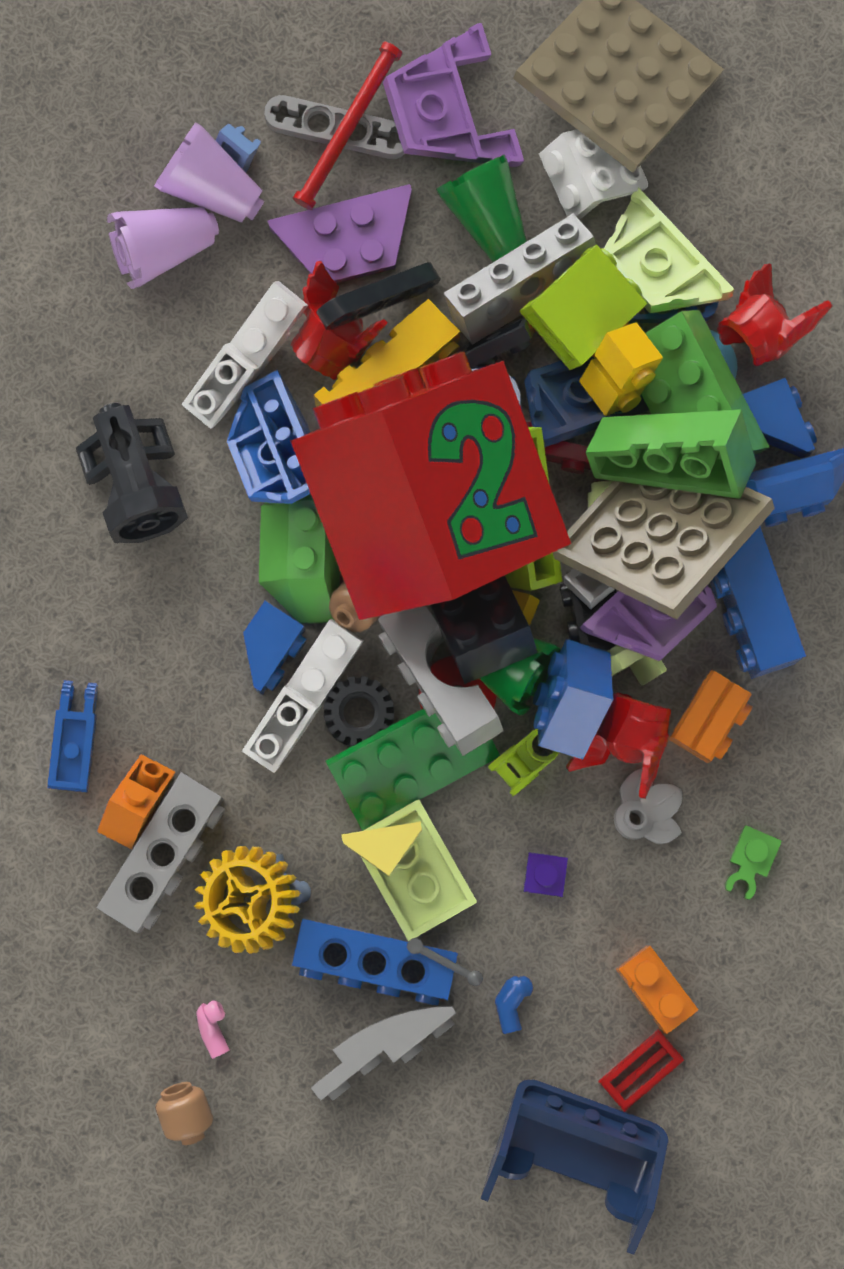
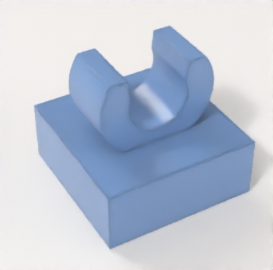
(237, 145)

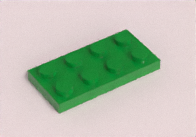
(401, 767)

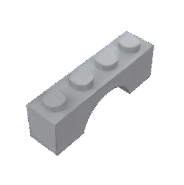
(463, 711)

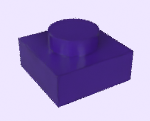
(545, 874)

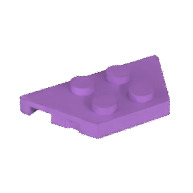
(348, 236)
(643, 628)

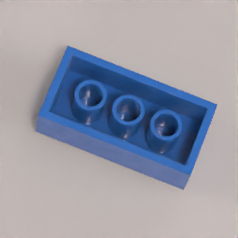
(757, 610)

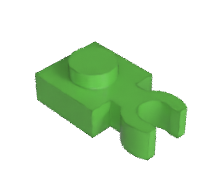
(753, 855)

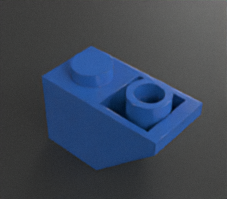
(779, 418)
(268, 644)

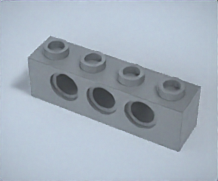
(505, 286)
(119, 899)

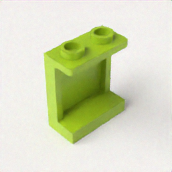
(584, 306)

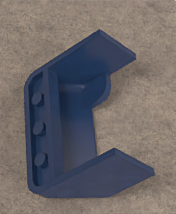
(585, 1144)

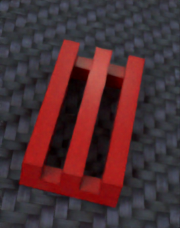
(615, 1091)

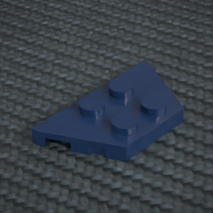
(563, 405)

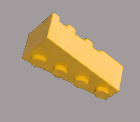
(415, 342)

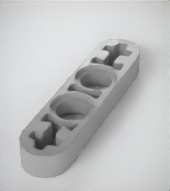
(335, 117)

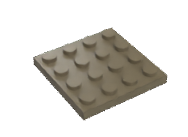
(618, 76)
(661, 540)

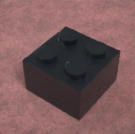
(484, 630)

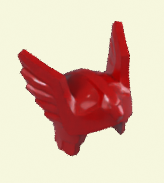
(764, 321)
(332, 349)
(632, 734)

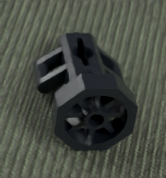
(140, 499)

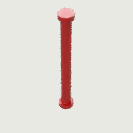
(388, 55)

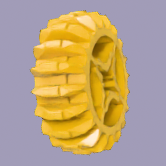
(231, 872)

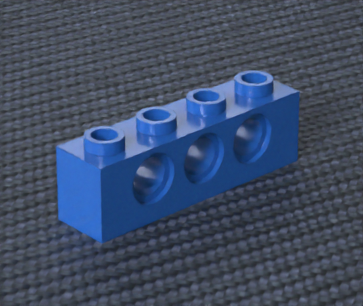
(317, 936)

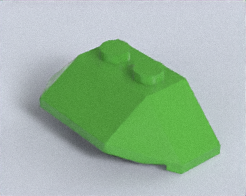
(297, 560)

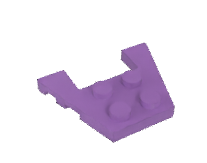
(433, 108)

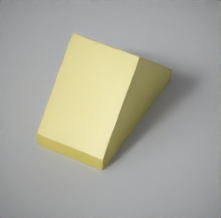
(383, 846)

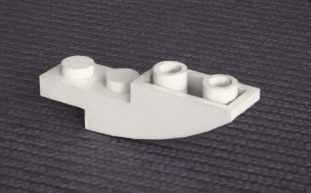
(245, 355)
(302, 696)

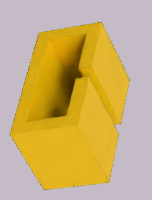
(621, 369)

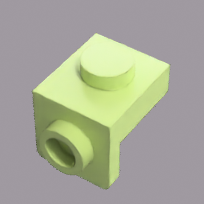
(642, 666)

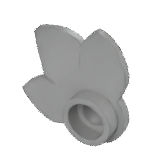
(654, 811)

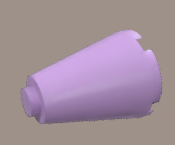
(210, 178)
(159, 239)

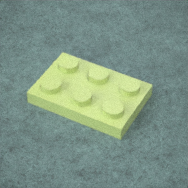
(426, 882)

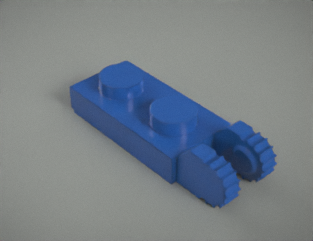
(73, 741)

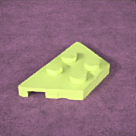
(663, 260)

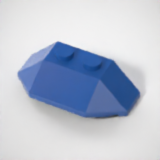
(263, 444)
(800, 485)

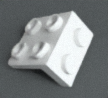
(586, 173)

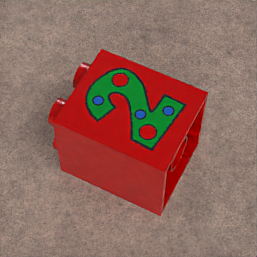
(429, 486)

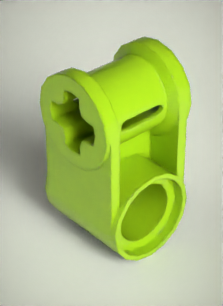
(524, 761)

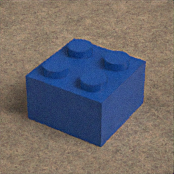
(573, 699)

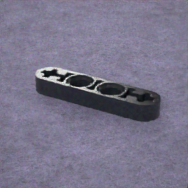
(378, 296)

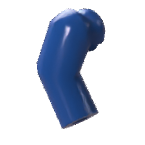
(508, 1001)

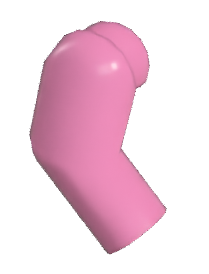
(209, 1030)

